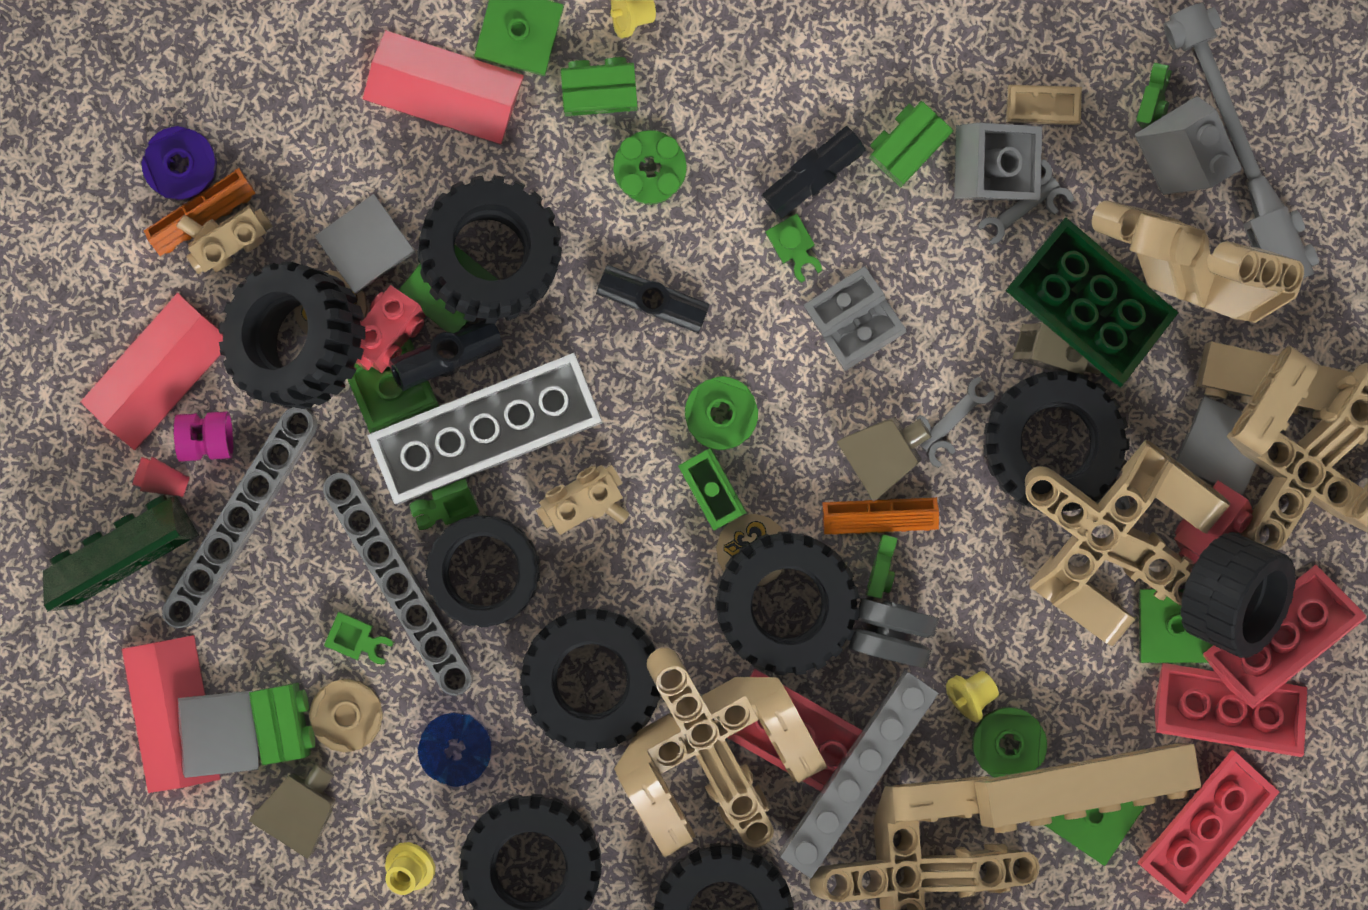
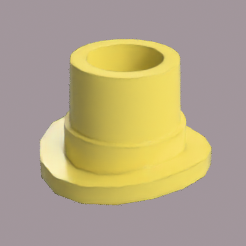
(630, 14)
(972, 694)
(408, 868)

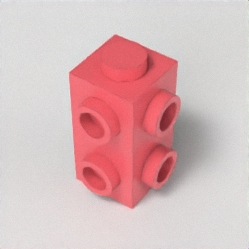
(388, 327)
(1235, 519)

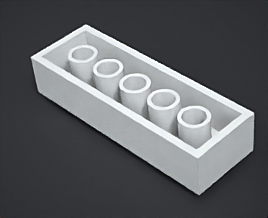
(484, 429)

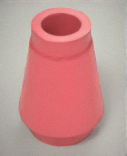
(159, 478)

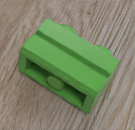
(599, 87)
(910, 143)
(712, 489)
(282, 723)

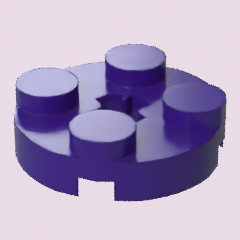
(189, 145)

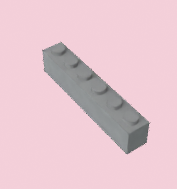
(858, 773)

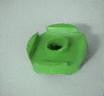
(635, 182)
(712, 394)
(1024, 729)

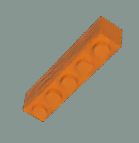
(208, 205)
(880, 516)

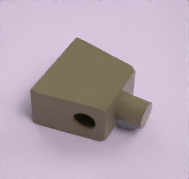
(1045, 349)
(884, 453)
(298, 811)

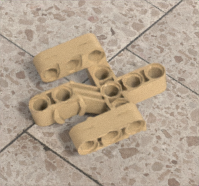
(1178, 262)
(1319, 449)
(1145, 476)
(730, 784)
(901, 810)

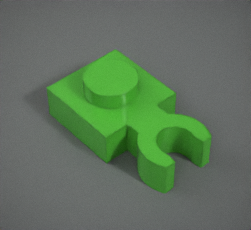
(1153, 101)
(792, 242)
(448, 503)
(881, 578)
(353, 637)

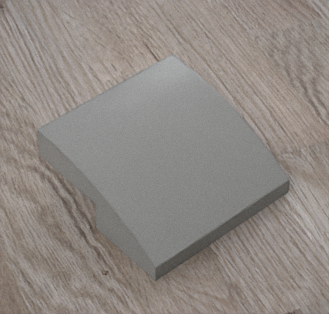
(364, 244)
(855, 318)
(1210, 452)
(217, 734)

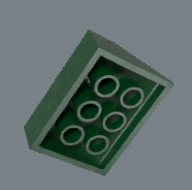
(1092, 301)
(117, 554)

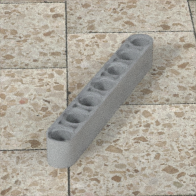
(224, 526)
(382, 574)

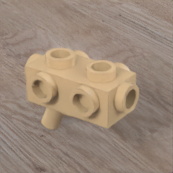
(218, 242)
(586, 497)

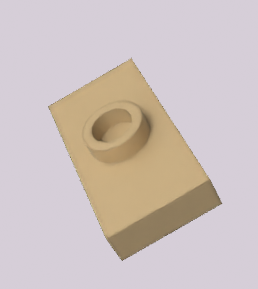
(1044, 104)

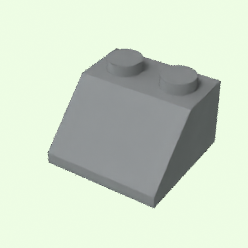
(1188, 148)
(998, 162)

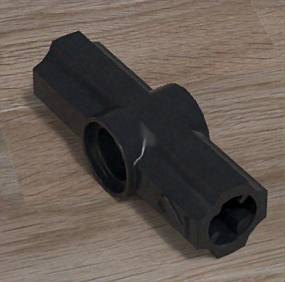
(813, 172)
(629, 291)
(426, 363)

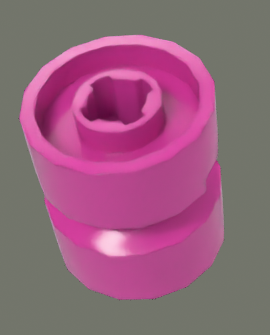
(216, 433)

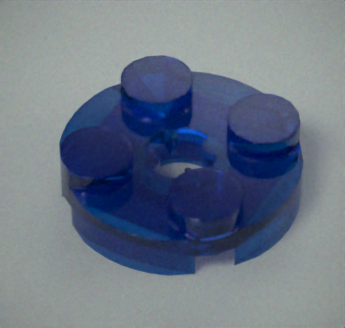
(436, 739)

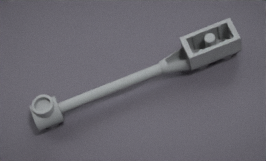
(1273, 225)

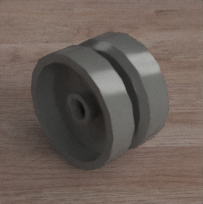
(893, 632)

